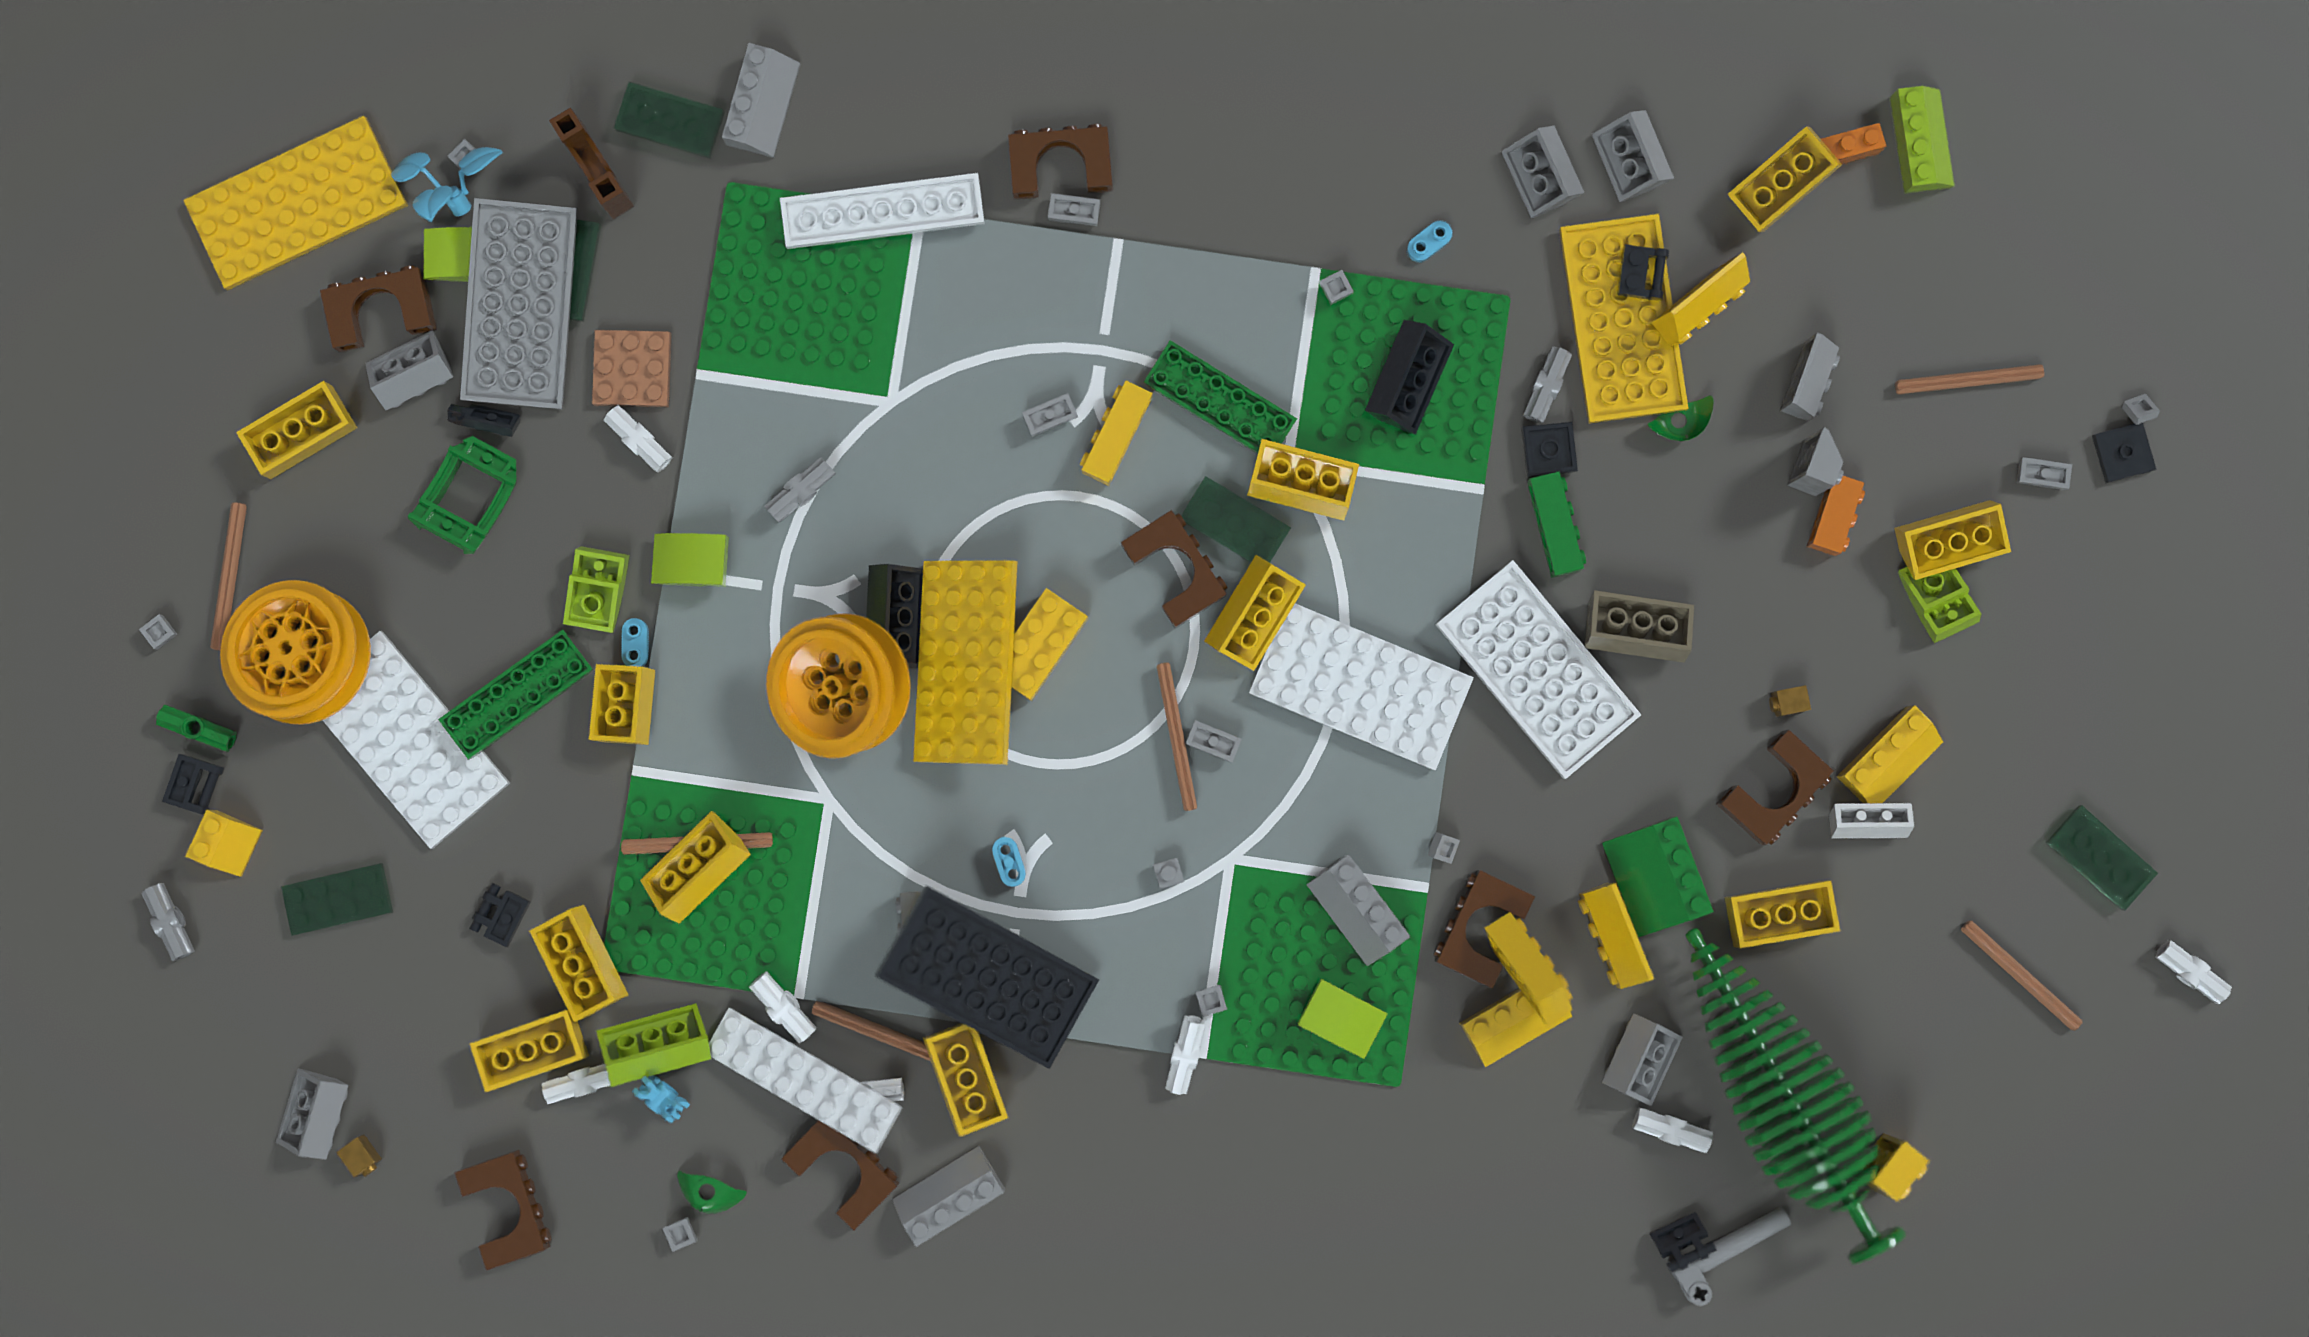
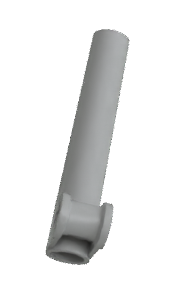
(1727, 1248)

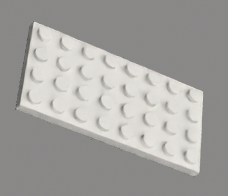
(1538, 669)
(1362, 686)
(407, 751)

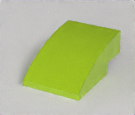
(447, 253)
(690, 559)
(595, 589)
(1941, 602)
(1342, 1018)

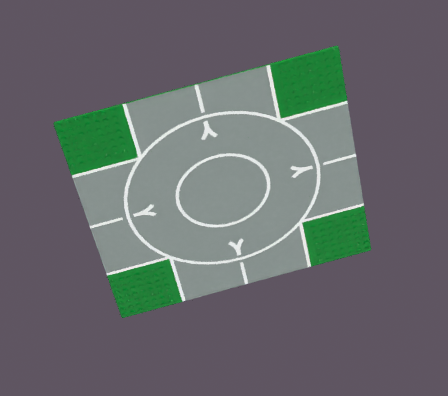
(912, 385)

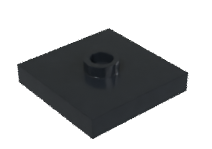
(1549, 449)
(2124, 452)

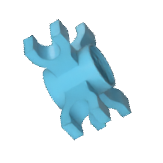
(661, 1098)

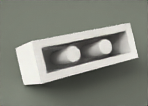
(1871, 820)

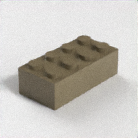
(1639, 626)

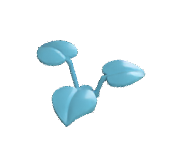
(430, 201)

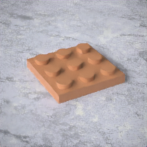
(631, 368)

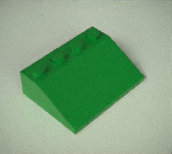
(1657, 876)

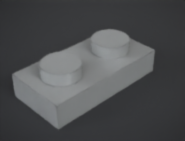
(1074, 209)
(1050, 414)
(2044, 473)
(1213, 741)

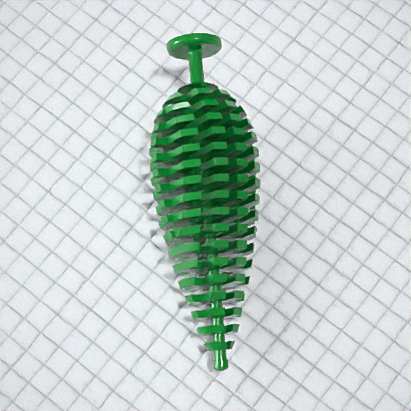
(1813, 1138)

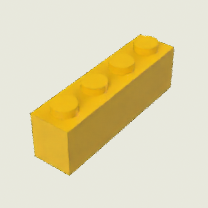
(1117, 432)

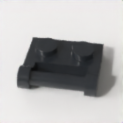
(1634, 272)
(185, 780)

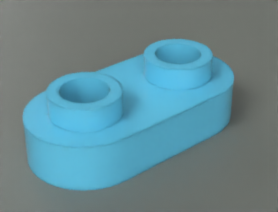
(1430, 241)
(636, 642)
(1010, 861)

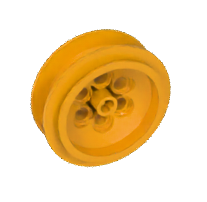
(336, 662)
(800, 695)

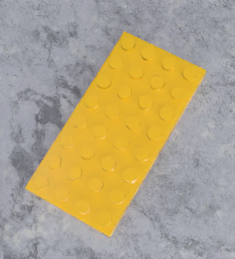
(295, 203)
(1620, 353)
(965, 662)

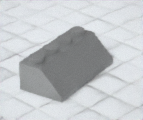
(760, 100)
(1358, 910)
(948, 1196)

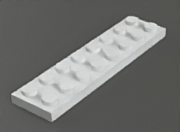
(882, 211)
(803, 1080)

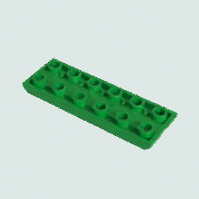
(1218, 398)
(515, 695)

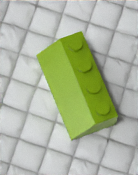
(1921, 139)
(653, 1044)

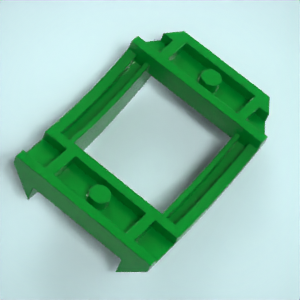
(450, 526)

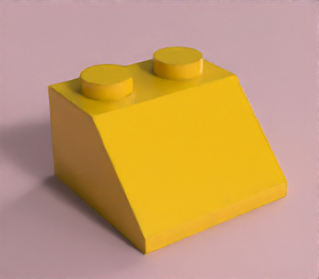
(224, 842)

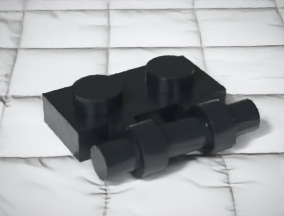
(506, 918)
(1680, 1235)

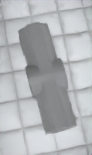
(1547, 384)
(800, 489)
(168, 921)

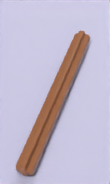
(1969, 379)
(228, 573)
(1176, 736)
(663, 845)
(2021, 975)
(870, 1029)

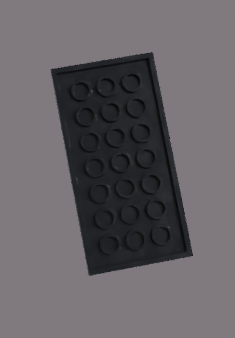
(986, 977)

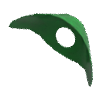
(1697, 419)
(724, 1197)

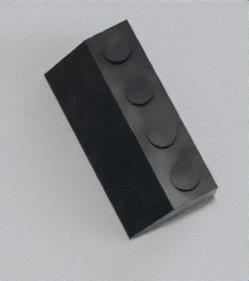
(1409, 376)
(895, 605)

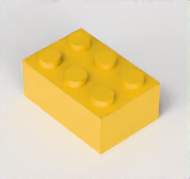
(622, 704)
(1897, 1167)

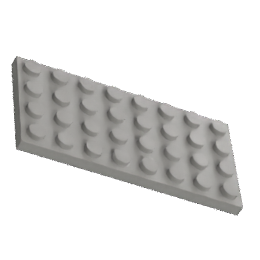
(518, 303)

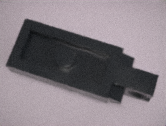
(484, 419)

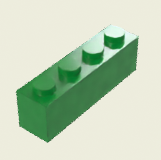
(1556, 525)

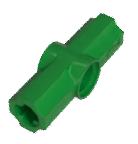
(183, 722)

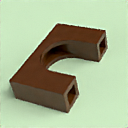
(1088, 142)
(592, 162)
(344, 303)
(1168, 533)
(1808, 775)
(1481, 892)
(510, 1174)
(875, 1179)

